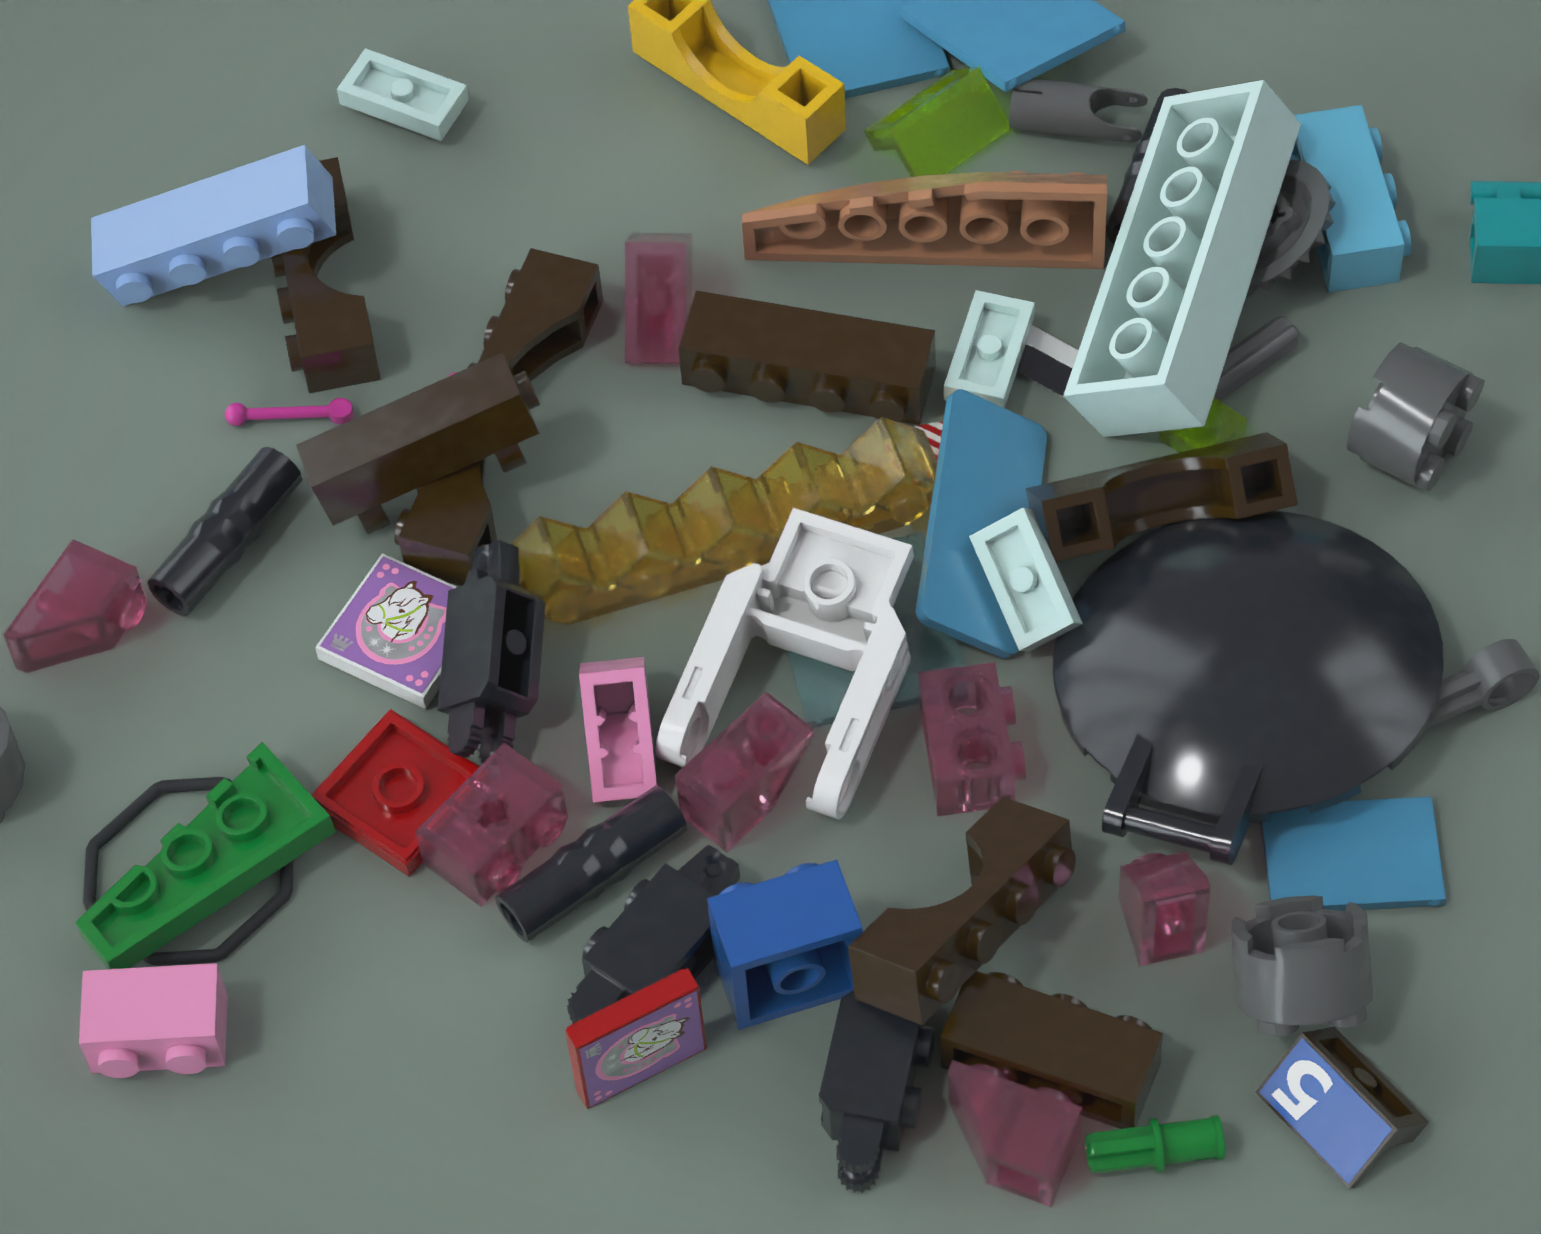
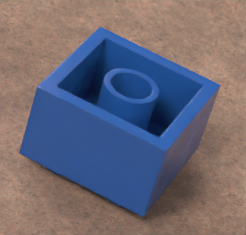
(784, 942)

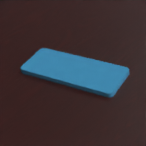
(980, 478)

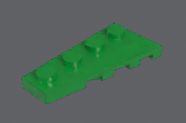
(224, 851)

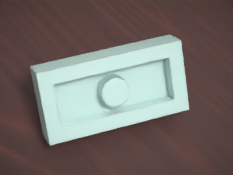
(403, 94)
(990, 347)
(1025, 579)

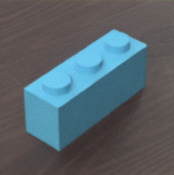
(1366, 239)

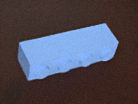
(213, 226)

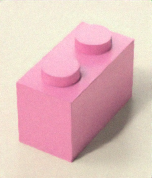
(153, 1019)

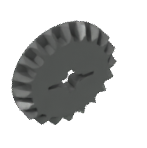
(1297, 226)

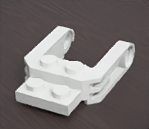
(821, 598)

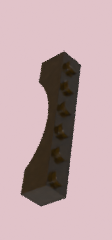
(543, 320)

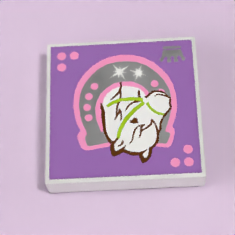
(392, 631)

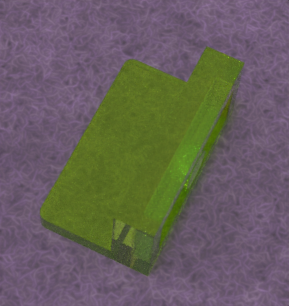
(941, 124)

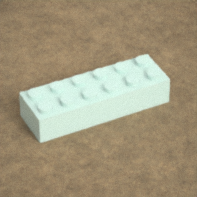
(1183, 261)

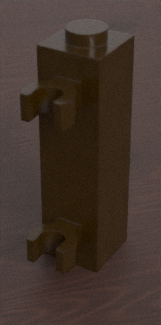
(420, 440)

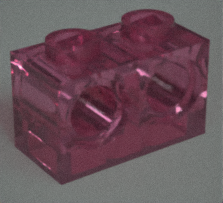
(964, 739)

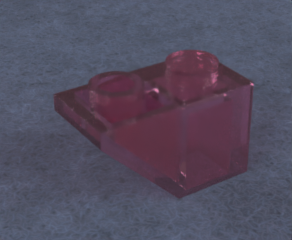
(742, 771)
(1015, 1132)

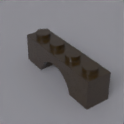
(331, 327)
(1205, 482)
(923, 955)

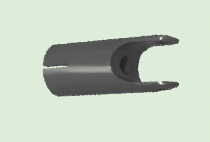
(1070, 109)

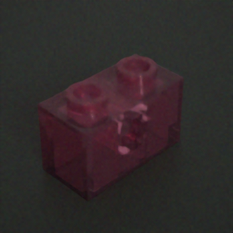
(493, 825)

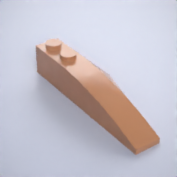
(941, 221)

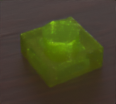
(1221, 426)

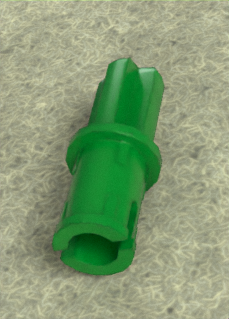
(1155, 1145)

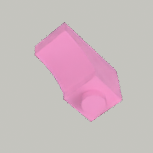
(618, 728)

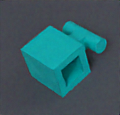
(1505, 232)

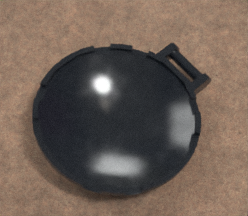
(1245, 673)

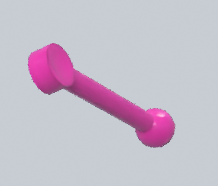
(339, 411)

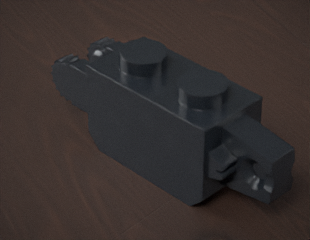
(490, 653)
(656, 934)
(870, 1086)

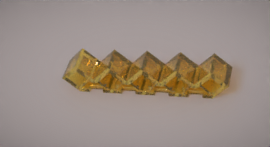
(722, 523)

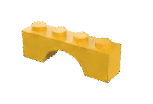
(788, 105)

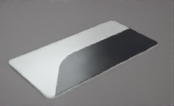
(1047, 361)

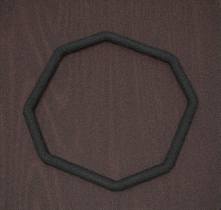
(127, 816)

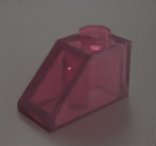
(656, 295)
(76, 609)
(1164, 906)

